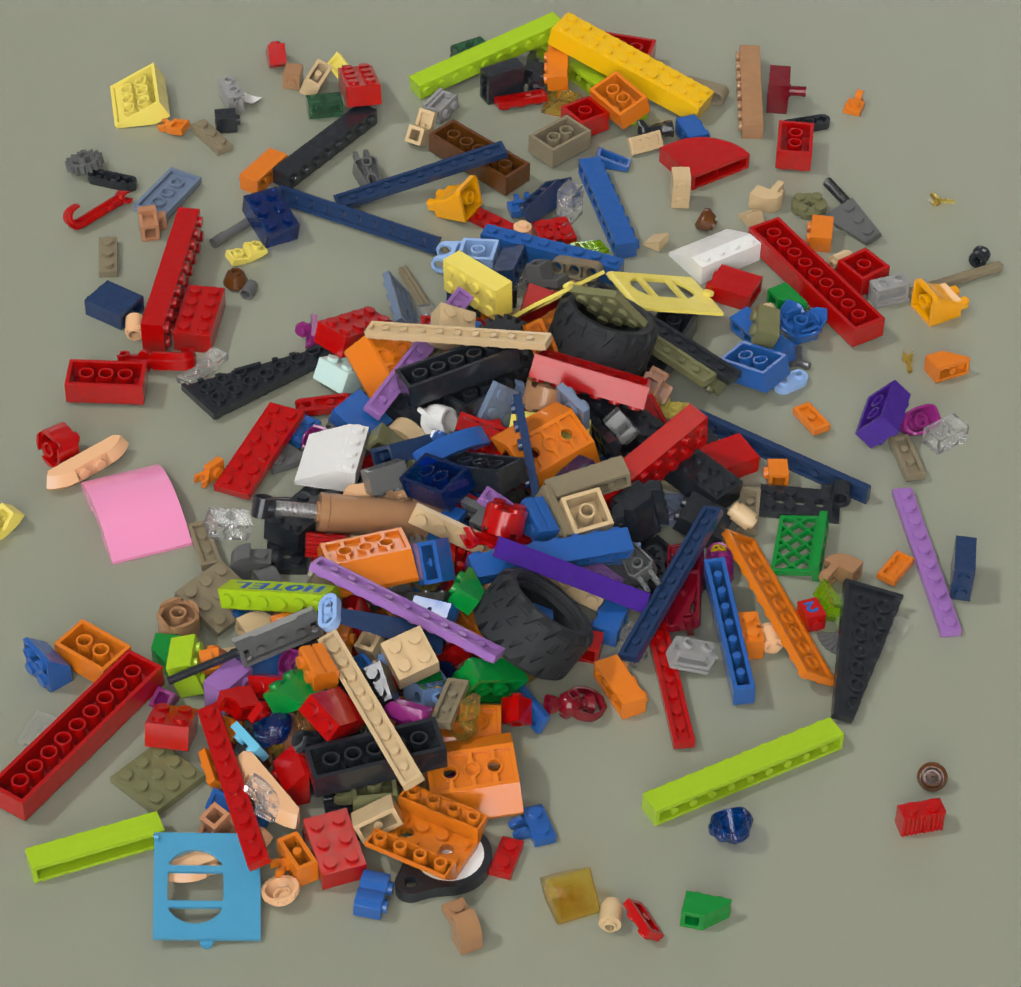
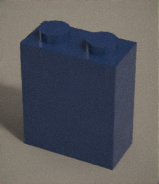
(113, 303)
(400, 450)
(963, 568)

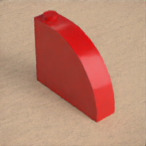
(707, 158)

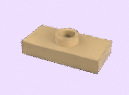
(645, 142)

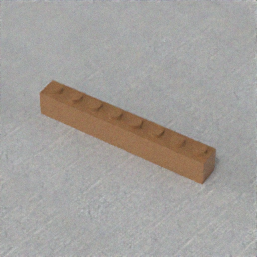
(749, 92)

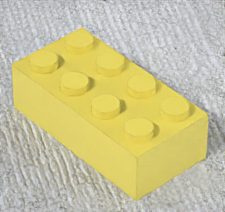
(490, 289)

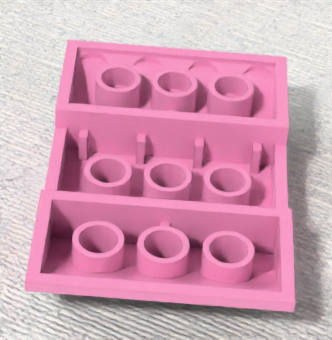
(137, 513)

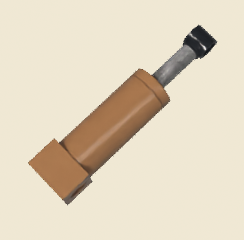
(345, 513)

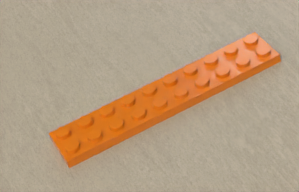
(778, 608)

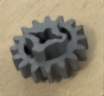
(84, 162)

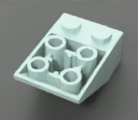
(336, 374)

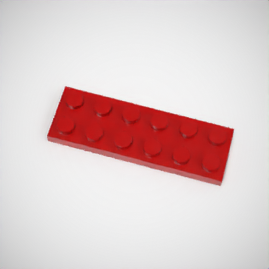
(259, 451)

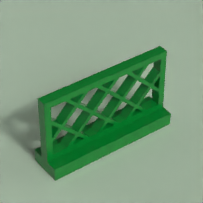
(815, 546)

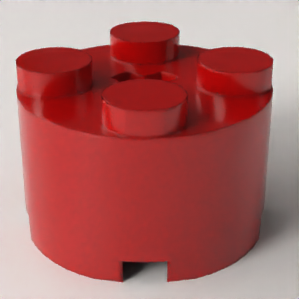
(58, 444)
(504, 518)

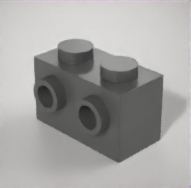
(383, 477)

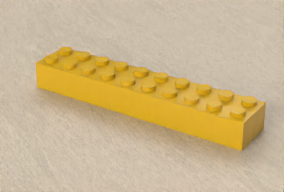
(650, 76)

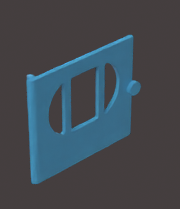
(241, 890)

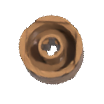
(538, 395)
(179, 617)

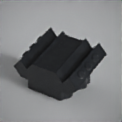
(640, 509)

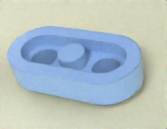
(794, 381)
(329, 612)

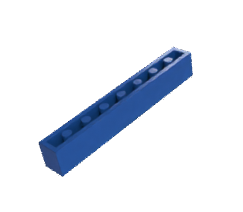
(608, 207)
(548, 249)
(577, 549)
(729, 631)

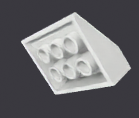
(725, 247)
(333, 457)

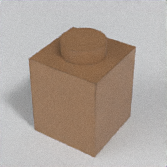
(293, 76)

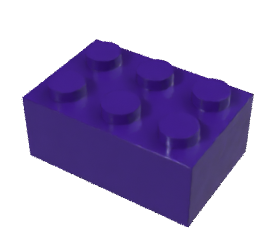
(883, 414)

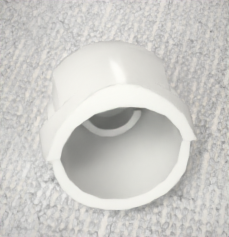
(437, 417)

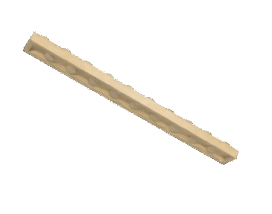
(459, 335)
(447, 527)
(372, 712)

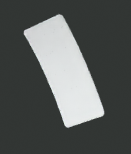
(250, 98)

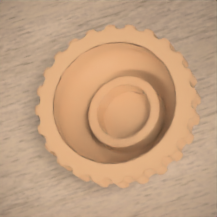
(280, 890)

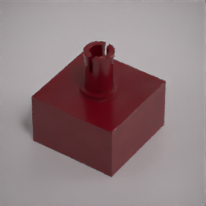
(780, 89)

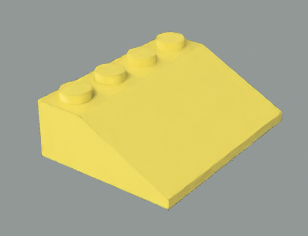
(140, 98)

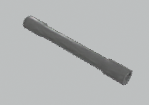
(225, 235)

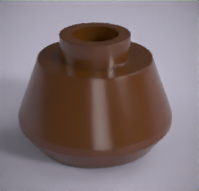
(706, 220)
(235, 279)
(932, 776)

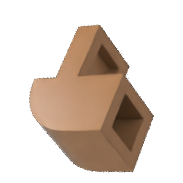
(839, 567)
(464, 924)

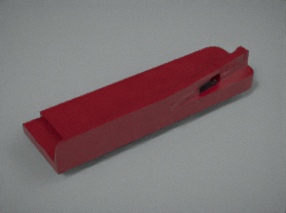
(679, 615)

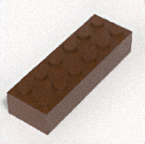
(501, 175)

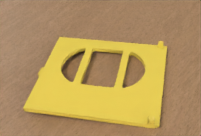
(567, 287)
(698, 304)

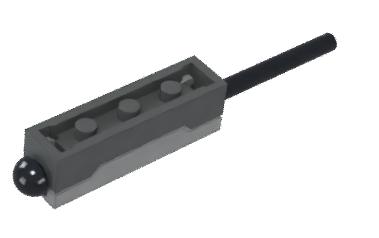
(263, 642)

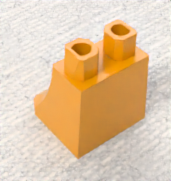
(457, 201)
(937, 302)

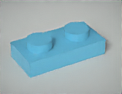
(243, 737)

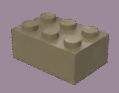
(559, 141)

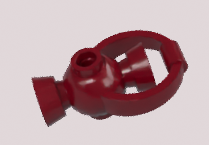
(570, 704)

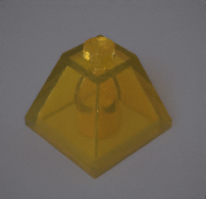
(557, 99)
(570, 894)

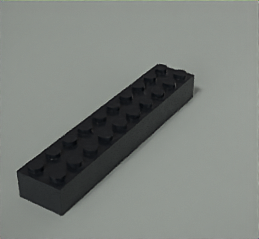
(695, 474)

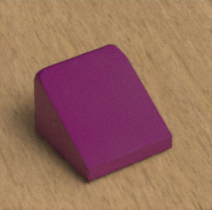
(163, 696)

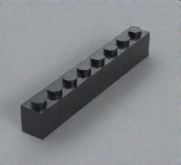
(324, 146)

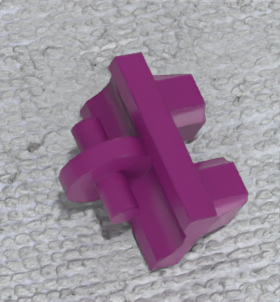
(307, 330)

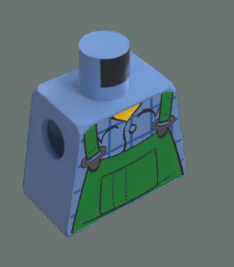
(426, 690)

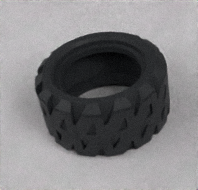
(610, 345)
(530, 637)

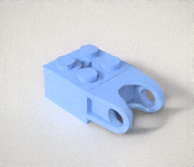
(482, 250)

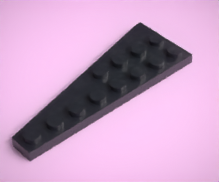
(247, 383)
(863, 630)

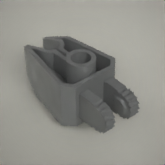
(366, 168)
(641, 568)

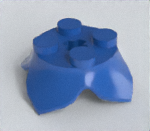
(801, 325)

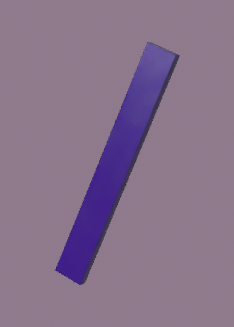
(570, 574)

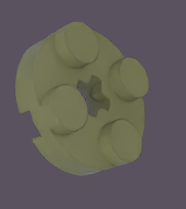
(801, 201)

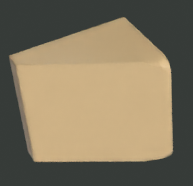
(751, 217)
(657, 241)

